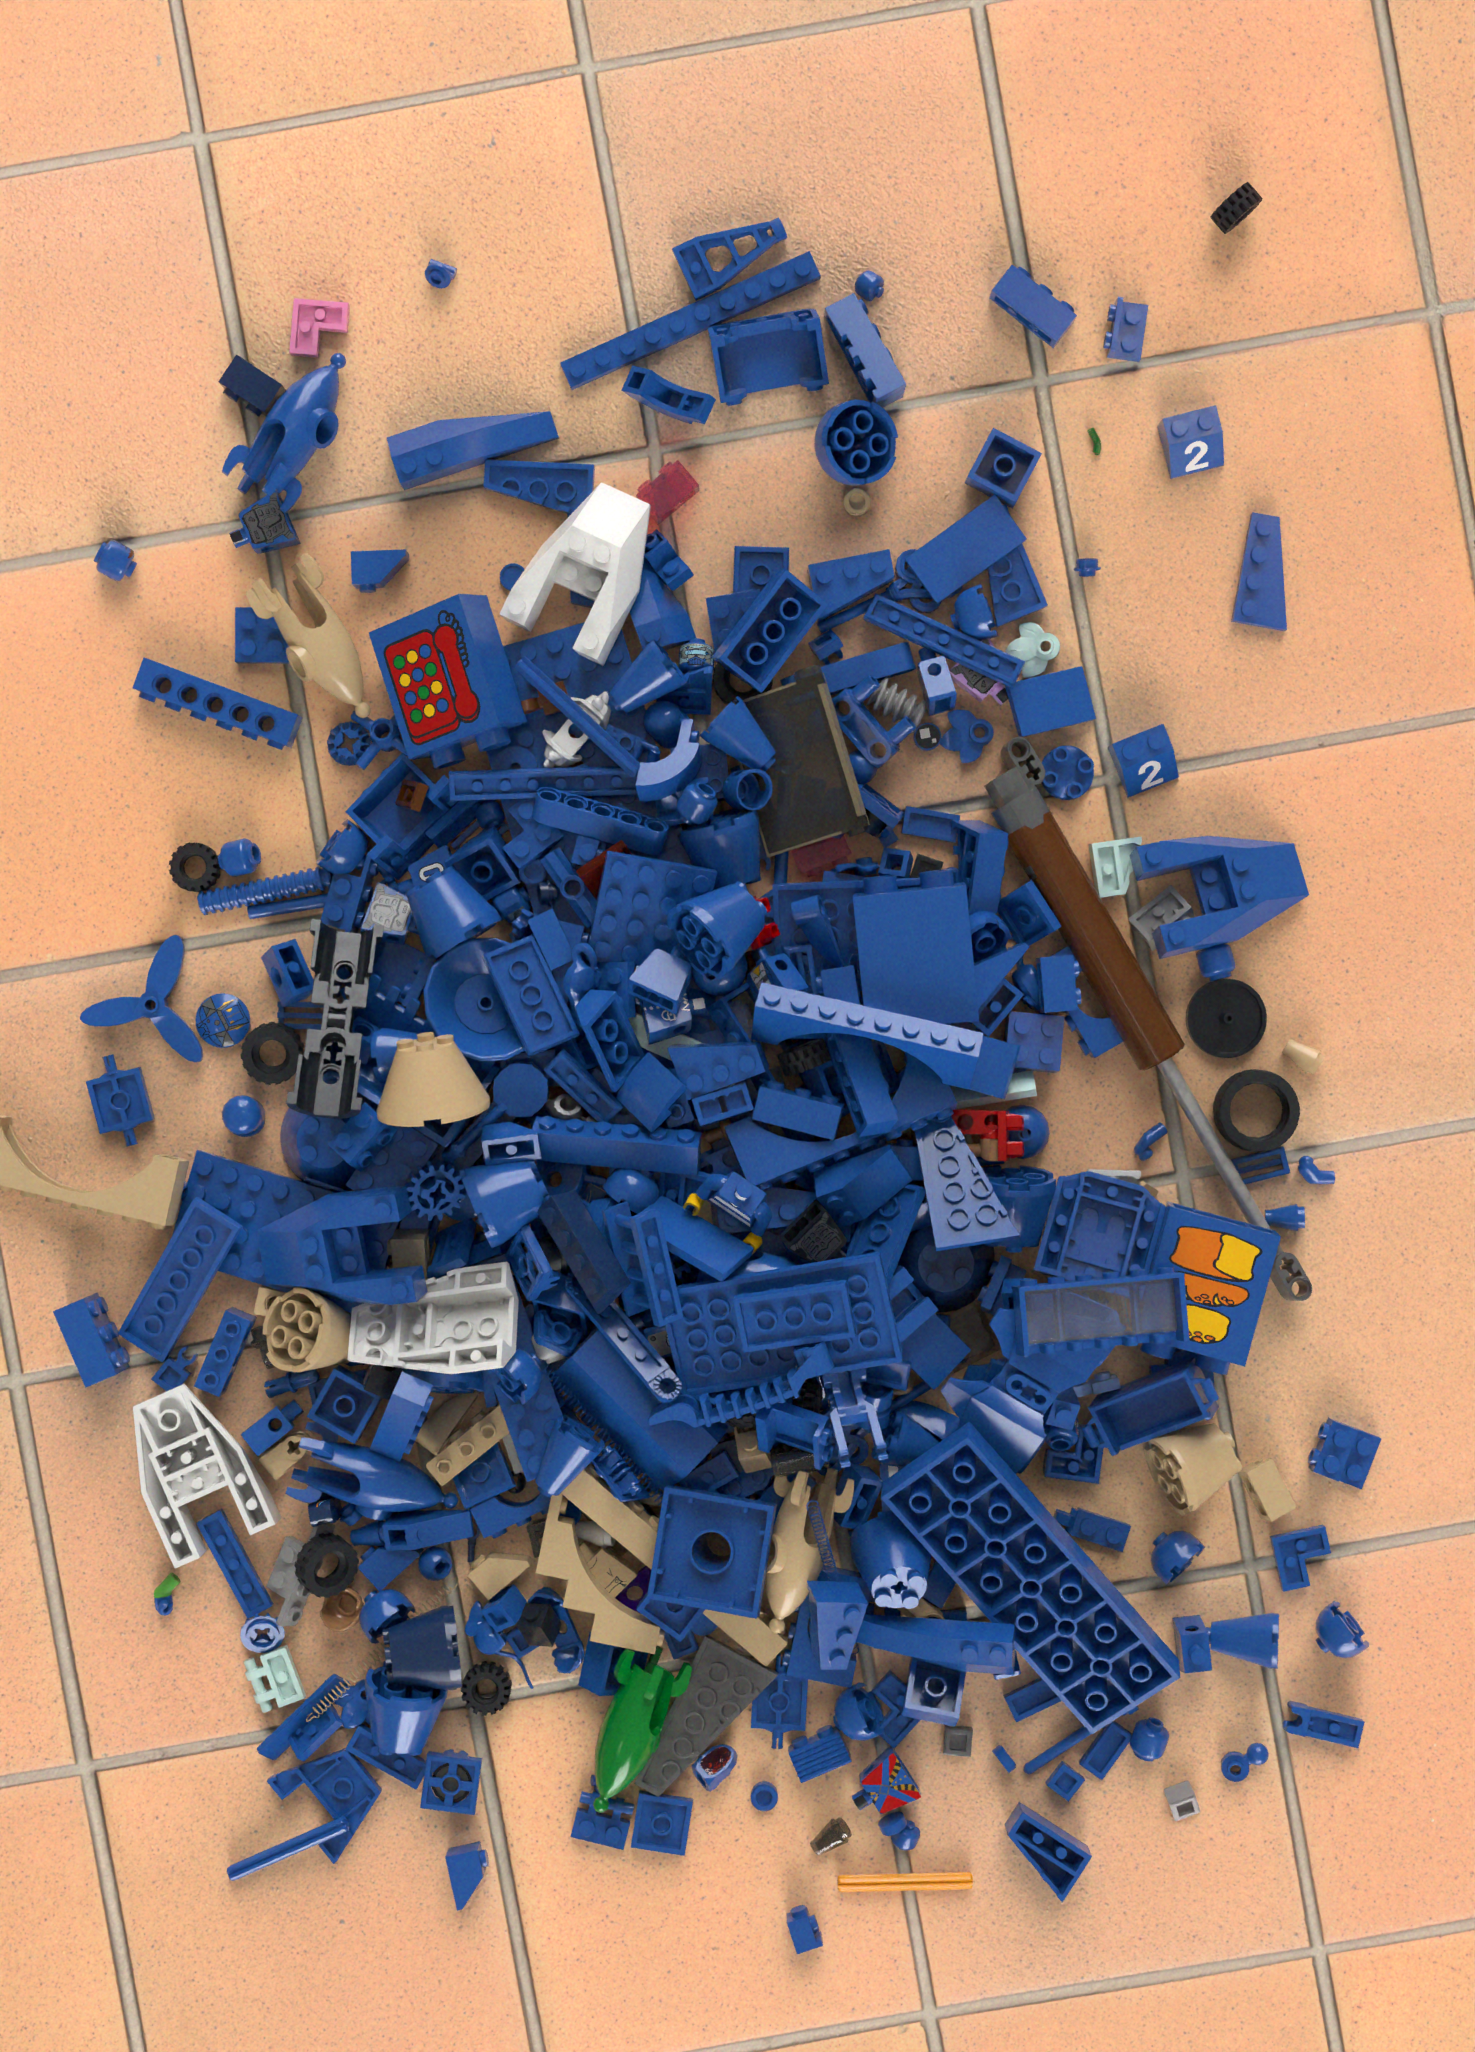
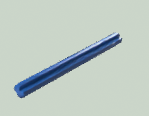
(578, 716)

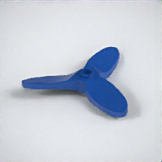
(160, 983)

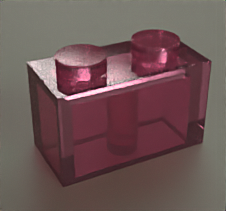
(668, 491)

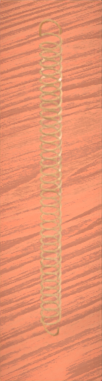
(376, 1653)

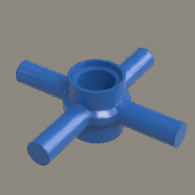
(376, 730)

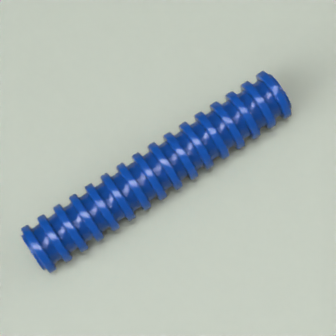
(264, 890)

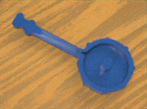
(518, 1090)

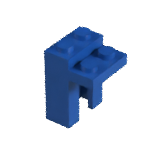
(917, 1311)

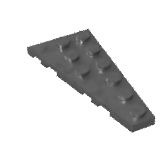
(717, 1692)

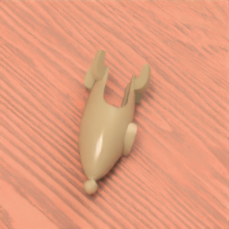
(316, 653)
(793, 1547)

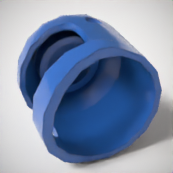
(663, 723)
(743, 792)
(243, 1116)

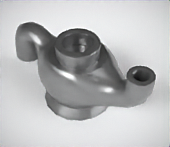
(565, 1108)

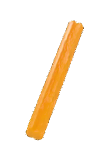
(905, 1882)

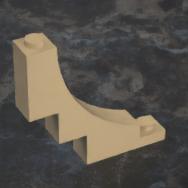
(563, 1559)

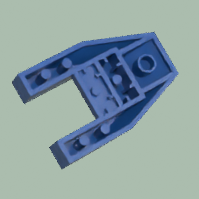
(1235, 883)
(326, 1250)

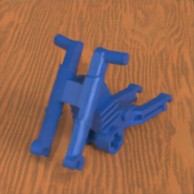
(849, 1407)

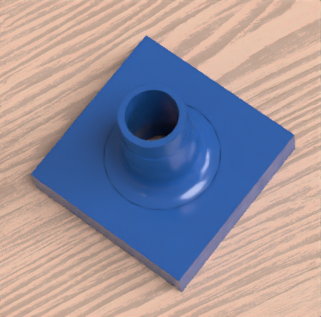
(687, 1569)

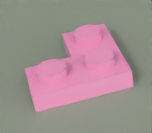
(310, 319)

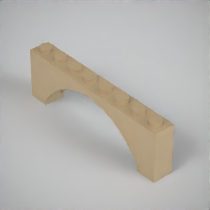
(147, 1196)

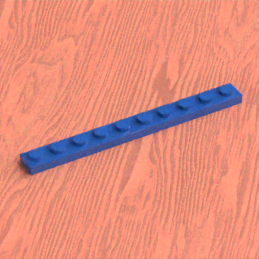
(690, 320)

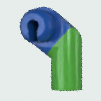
(163, 1594)

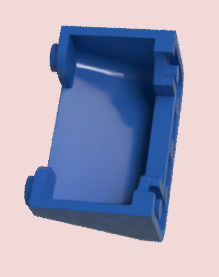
(768, 354)

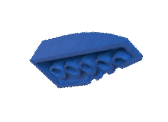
(464, 443)
(947, 1643)

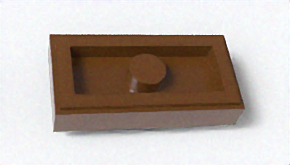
(411, 795)

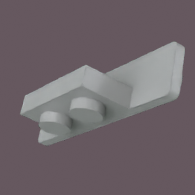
(285, 1582)

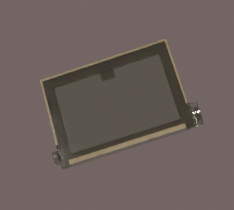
(812, 773)

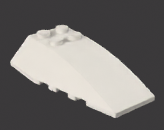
(455, 1328)

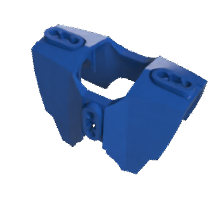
(1009, 1413)

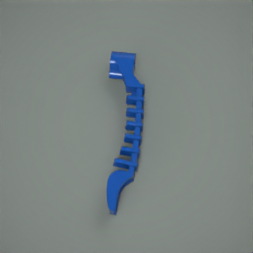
(811, 1360)

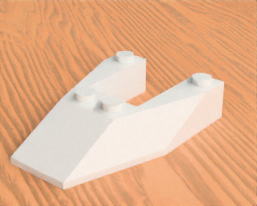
(595, 555)
(187, 1456)

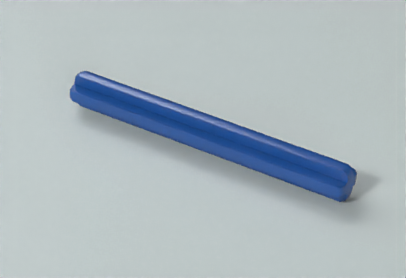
(288, 1848)

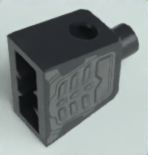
(814, 1235)

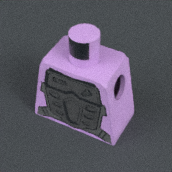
(978, 684)

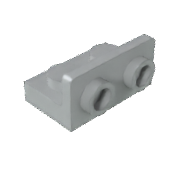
(1163, 909)

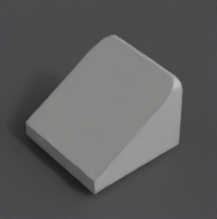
(1182, 1800)

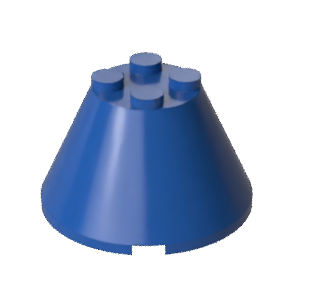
(307, 1150)

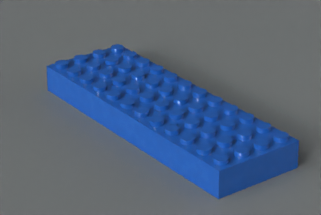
(1032, 1575)

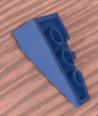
(659, 613)

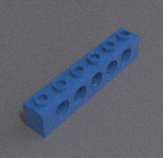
(152, 674)

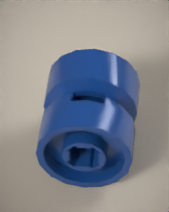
(881, 1398)

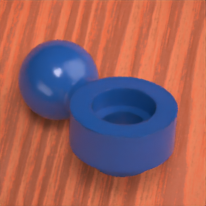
(1256, 1754)

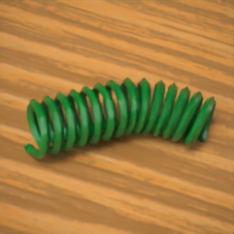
(1097, 445)

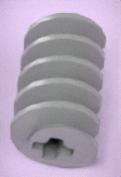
(897, 703)

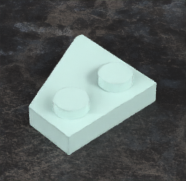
(1112, 865)

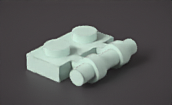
(282, 1676)

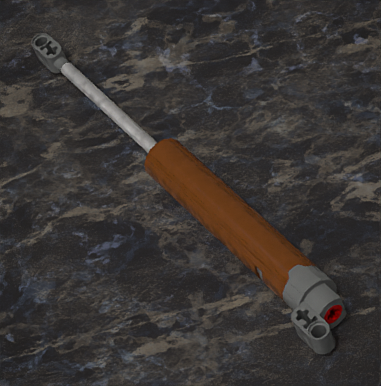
(1111, 966)

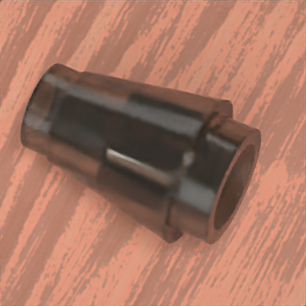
(831, 1836)

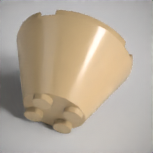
(430, 1083)

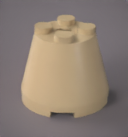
(306, 1331)
(1192, 1464)

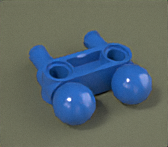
(866, 731)

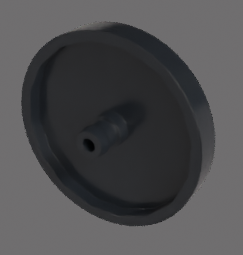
(1226, 1018)

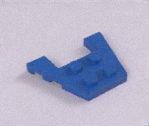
(339, 1785)

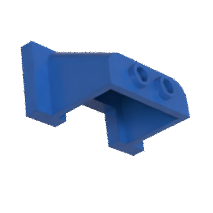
(394, 829)

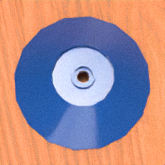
(454, 1008)

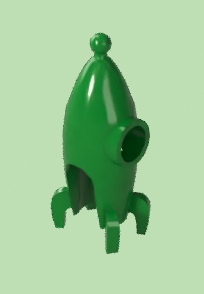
(633, 1722)

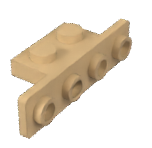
(468, 1445)

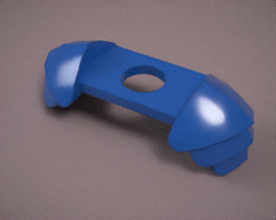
(569, 1648)

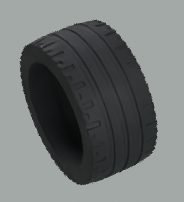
(1289, 1116)

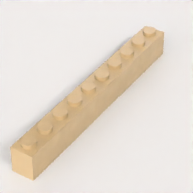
(638, 1534)

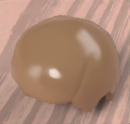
(342, 1610)

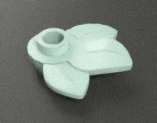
(1029, 648)

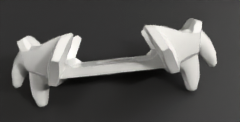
(561, 746)

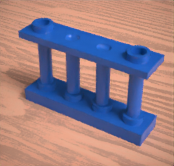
(645, 1258)

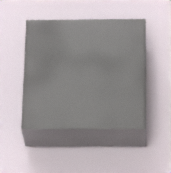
(957, 1741)

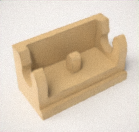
(1267, 1489)

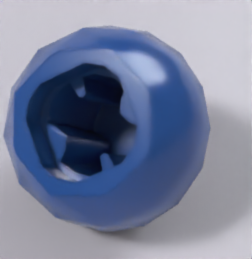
(435, 1563)

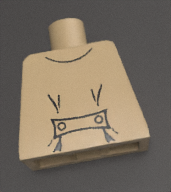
(609, 1568)

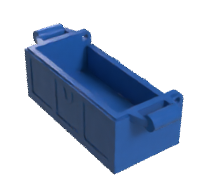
(1151, 1407)

